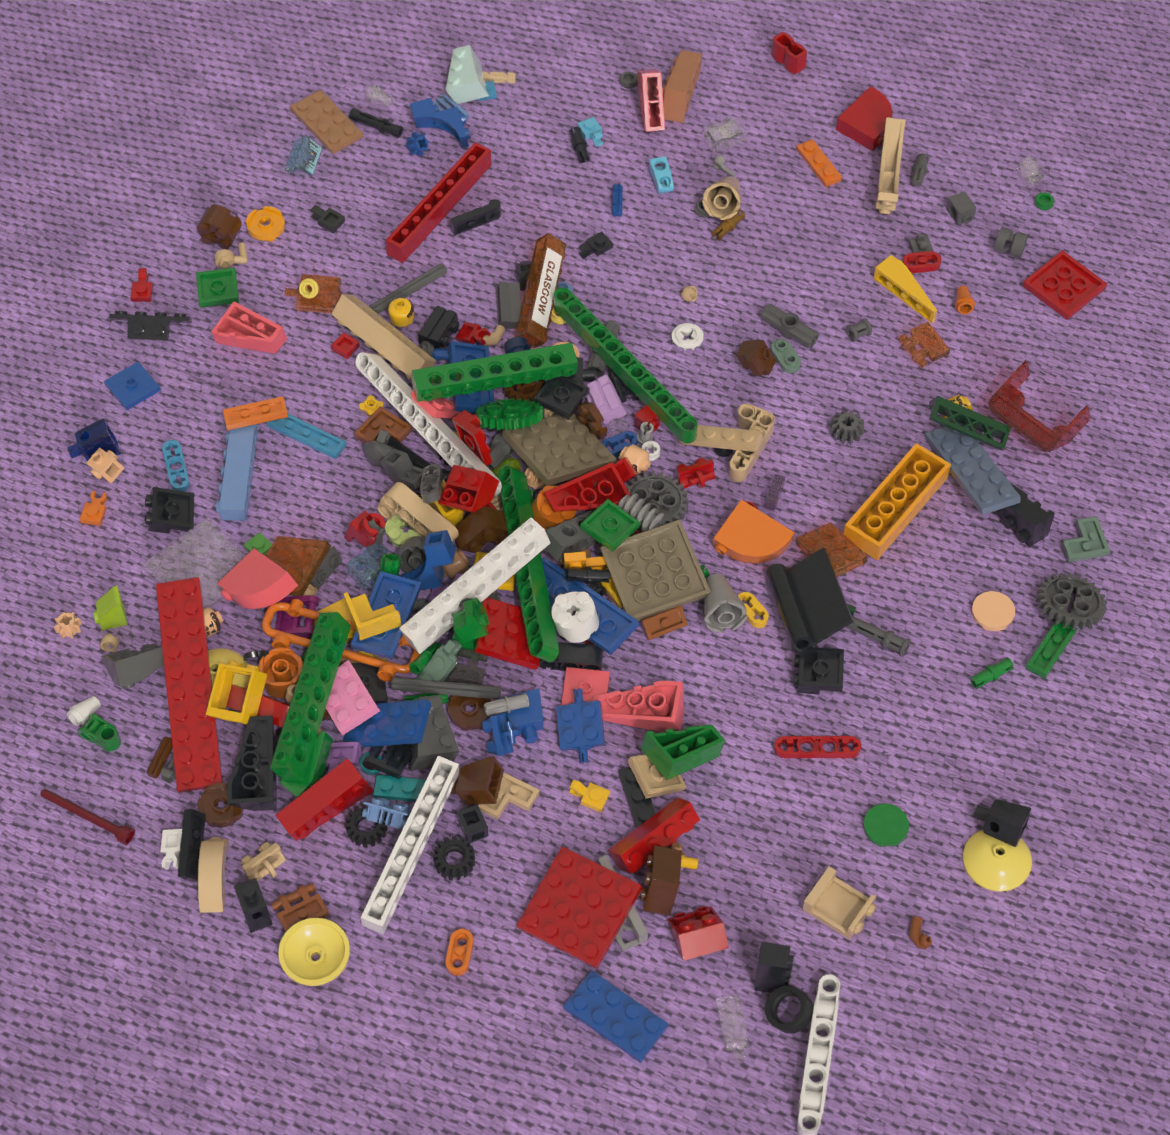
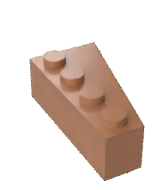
(681, 85)

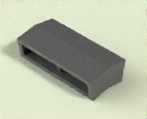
(508, 304)

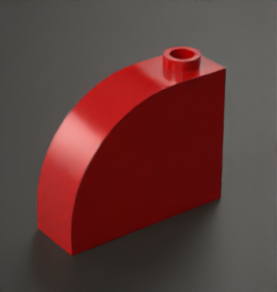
(866, 119)

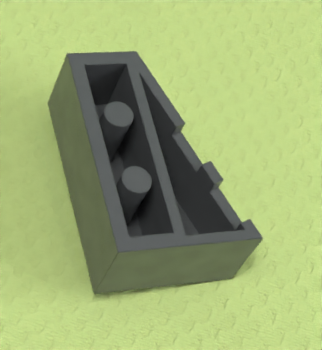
(437, 738)

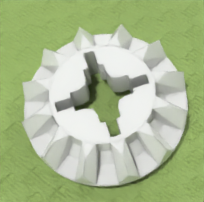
(685, 330)

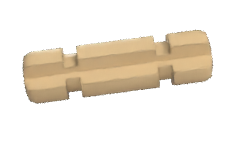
(499, 77)

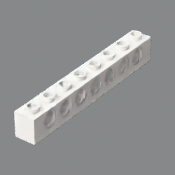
(477, 582)
(410, 845)

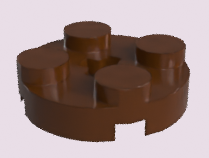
(591, 419)
(464, 719)
(214, 816)

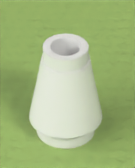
(80, 712)

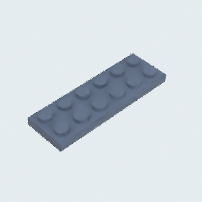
(973, 470)

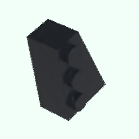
(1026, 519)
(773, 967)

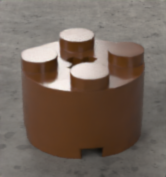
(219, 226)

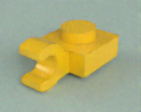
(592, 797)

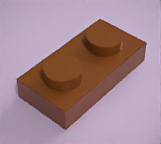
(663, 622)

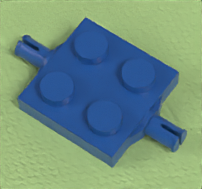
(580, 725)

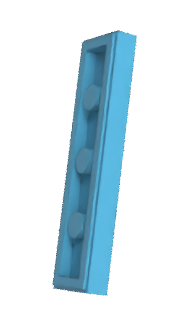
(309, 435)

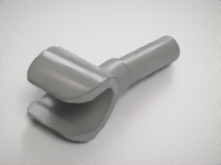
(719, 164)

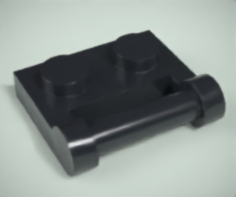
(393, 762)

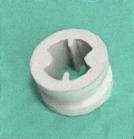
(656, 449)

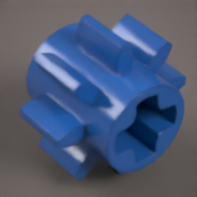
(417, 144)

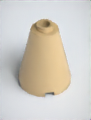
(723, 198)

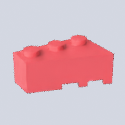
(248, 330)

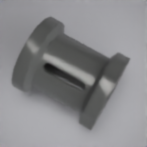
(858, 330)

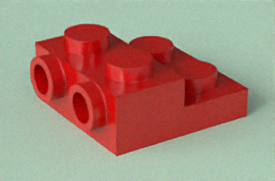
(472, 435)

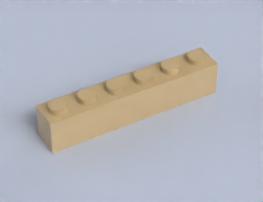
(381, 335)

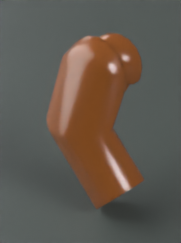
(915, 934)

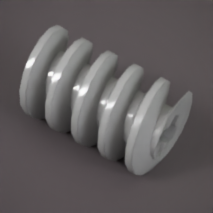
(647, 519)

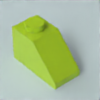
(110, 610)

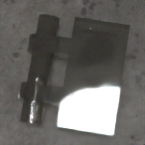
(468, 673)

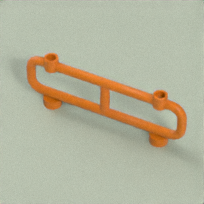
(282, 639)

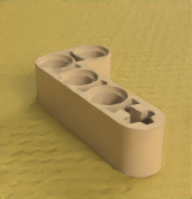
(750, 418)
(414, 511)

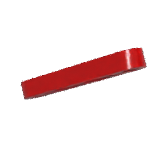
(817, 743)

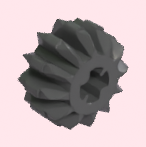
(847, 426)

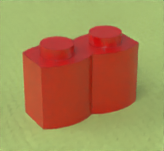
(789, 53)

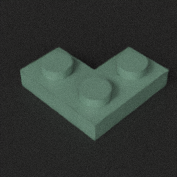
(1090, 544)

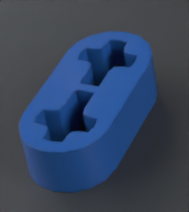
(618, 442)

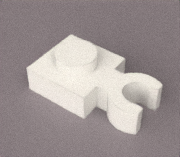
(171, 847)

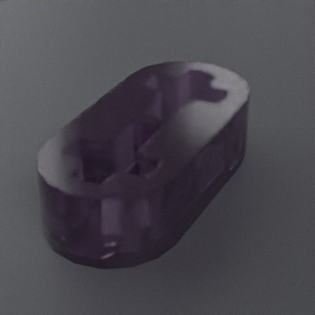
(774, 492)

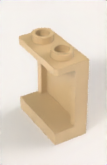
(839, 904)

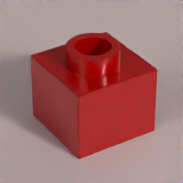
(646, 415)

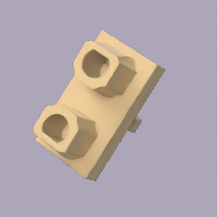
(264, 863)

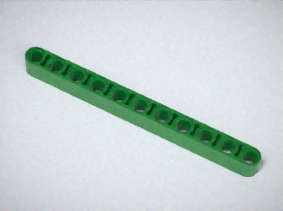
(625, 365)
(531, 577)

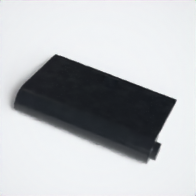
(809, 600)

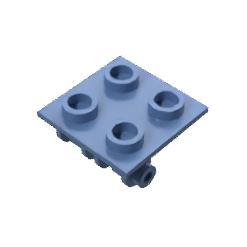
(383, 805)

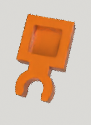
(94, 512)

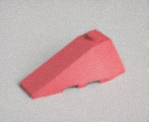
(647, 707)

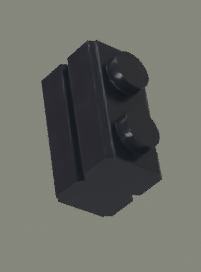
(439, 328)

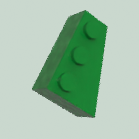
(682, 750)

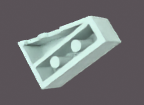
(465, 76)

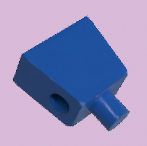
(528, 718)

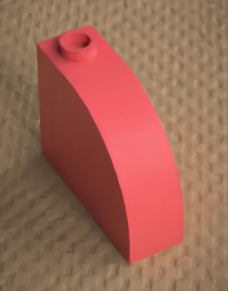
(651, 99)
(256, 582)

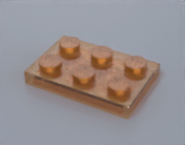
(840, 549)

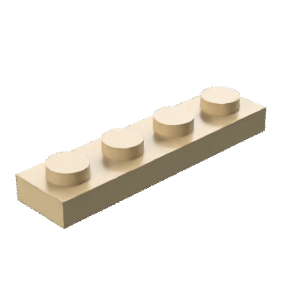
(727, 438)

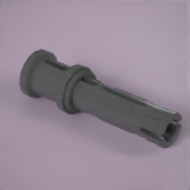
(888, 638)

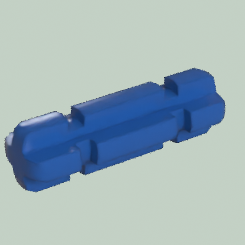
(617, 196)

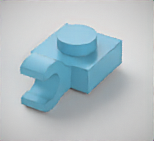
(591, 129)

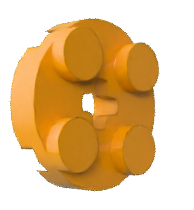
(265, 232)

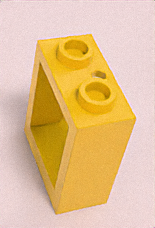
(222, 688)

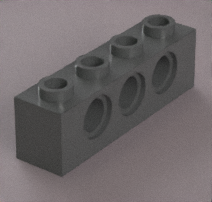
(569, 537)

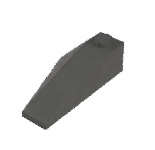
(132, 666)

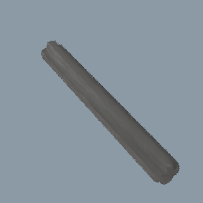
(409, 288)
(446, 688)

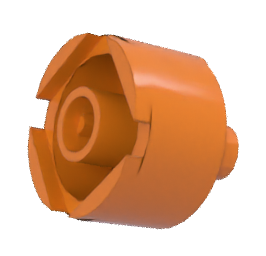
(543, 513)
(282, 669)

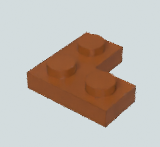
(386, 421)

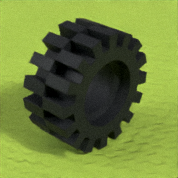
(363, 837)
(454, 846)

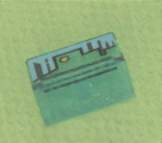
(304, 155)

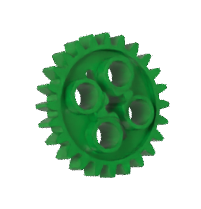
(509, 414)

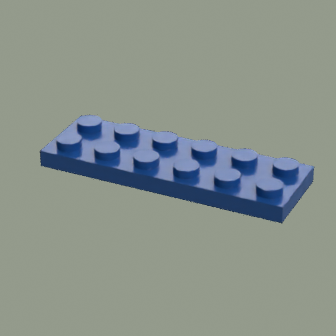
(614, 623)

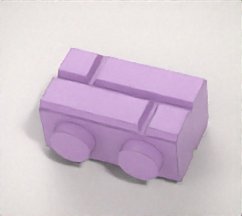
(606, 399)

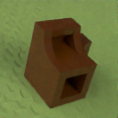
(756, 357)

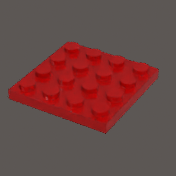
(579, 907)

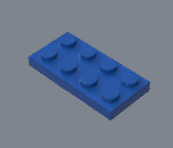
(463, 352)
(387, 591)
(393, 725)
(616, 1016)

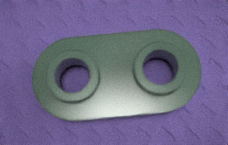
(784, 355)

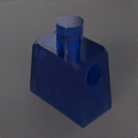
(91, 438)

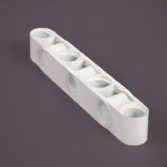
(818, 1055)

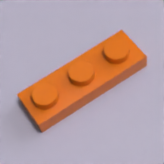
(819, 163)
(255, 413)

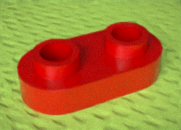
(921, 261)

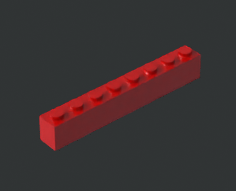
(438, 202)

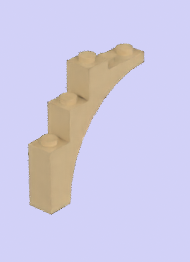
(890, 165)

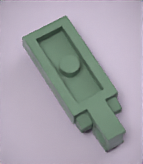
(441, 662)

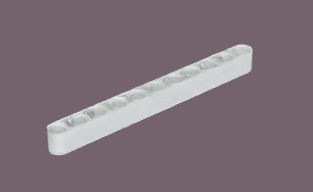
(432, 429)

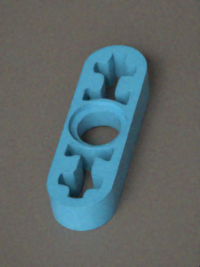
(169, 460)

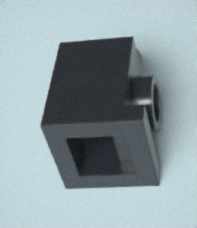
(475, 831)

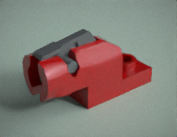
(366, 529)

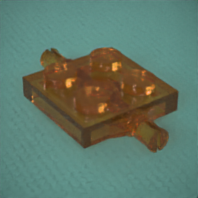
(324, 301)

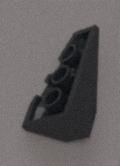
(252, 781)

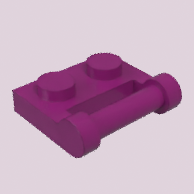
(292, 624)

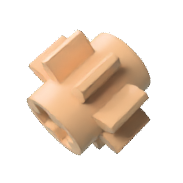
(533, 480)
(67, 625)

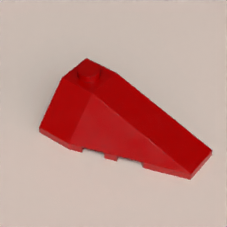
(588, 490)

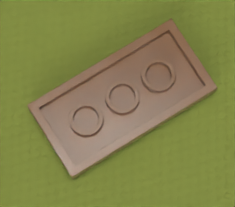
(326, 121)

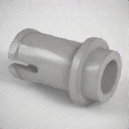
(645, 433)

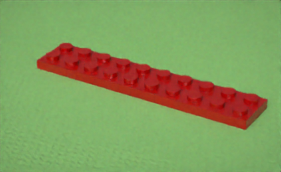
(188, 684)

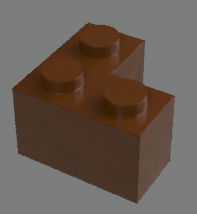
(480, 528)
(661, 880)

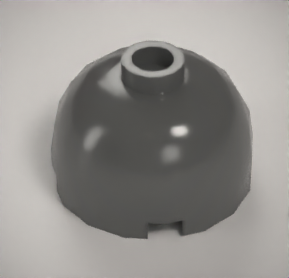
(412, 553)

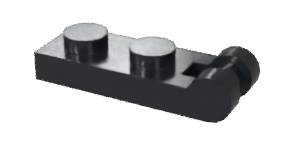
(476, 217)

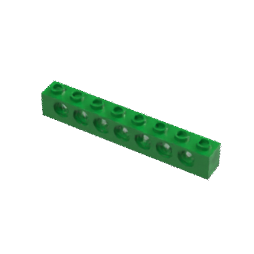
(485, 367)
(310, 697)

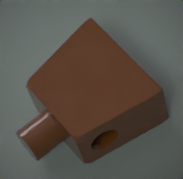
(479, 782)

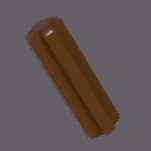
(160, 758)

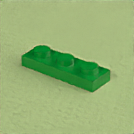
(1050, 650)

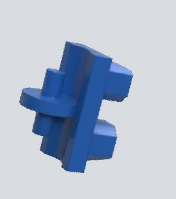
(502, 733)

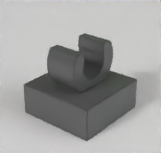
(920, 244)

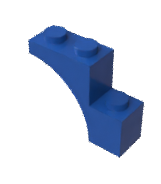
(449, 120)
(439, 552)

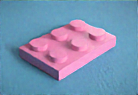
(349, 700)

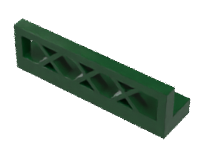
(971, 420)

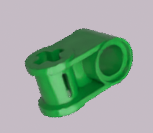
(97, 732)

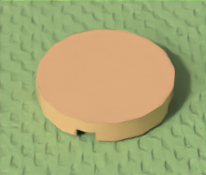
(993, 611)

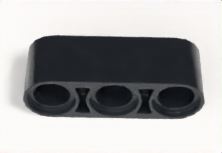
(575, 656)

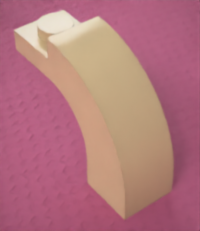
(212, 875)

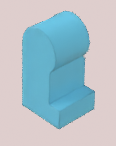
(661, 175)

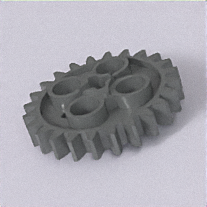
(668, 493)
(1087, 605)

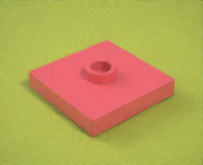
(591, 681)

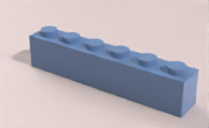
(237, 473)

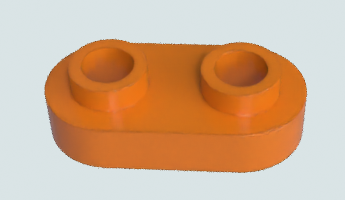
(459, 953)

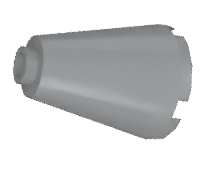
(722, 605)

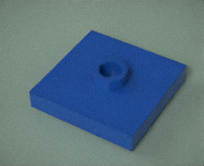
(132, 385)

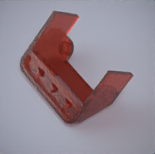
(1008, 405)

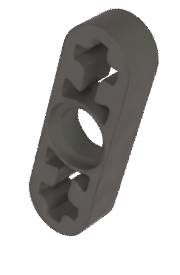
(431, 483)

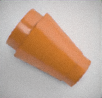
(964, 300)

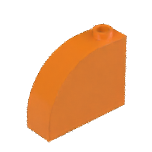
(752, 536)

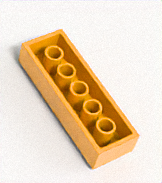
(897, 501)

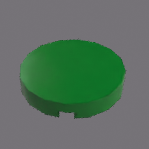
(886, 825)

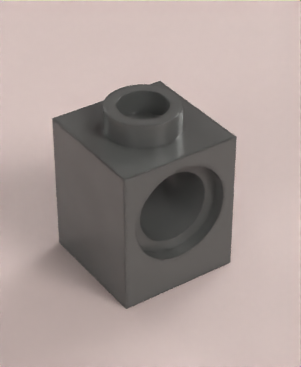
(961, 208)

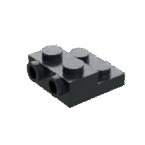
(169, 510)
(819, 670)

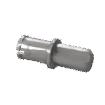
(506, 704)

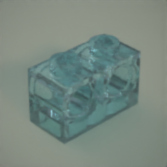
(368, 562)

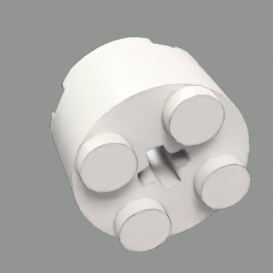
(575, 616)

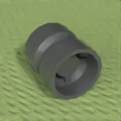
(1017, 245)

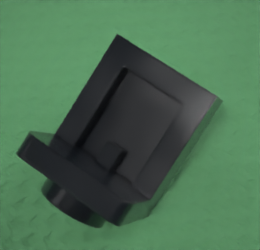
(522, 272)

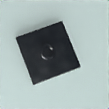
(562, 396)
(374, 685)

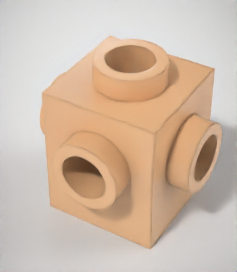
(102, 462)

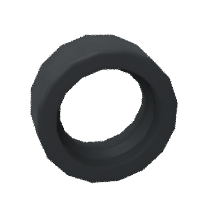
(773, 1002)

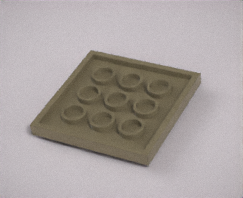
(559, 449)
(656, 571)

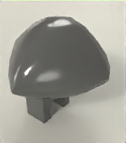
(378, 449)

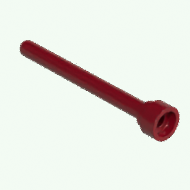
(120, 832)

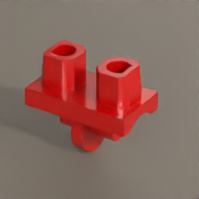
(696, 474)

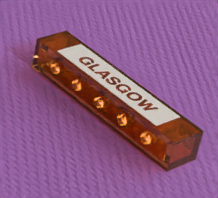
(540, 288)

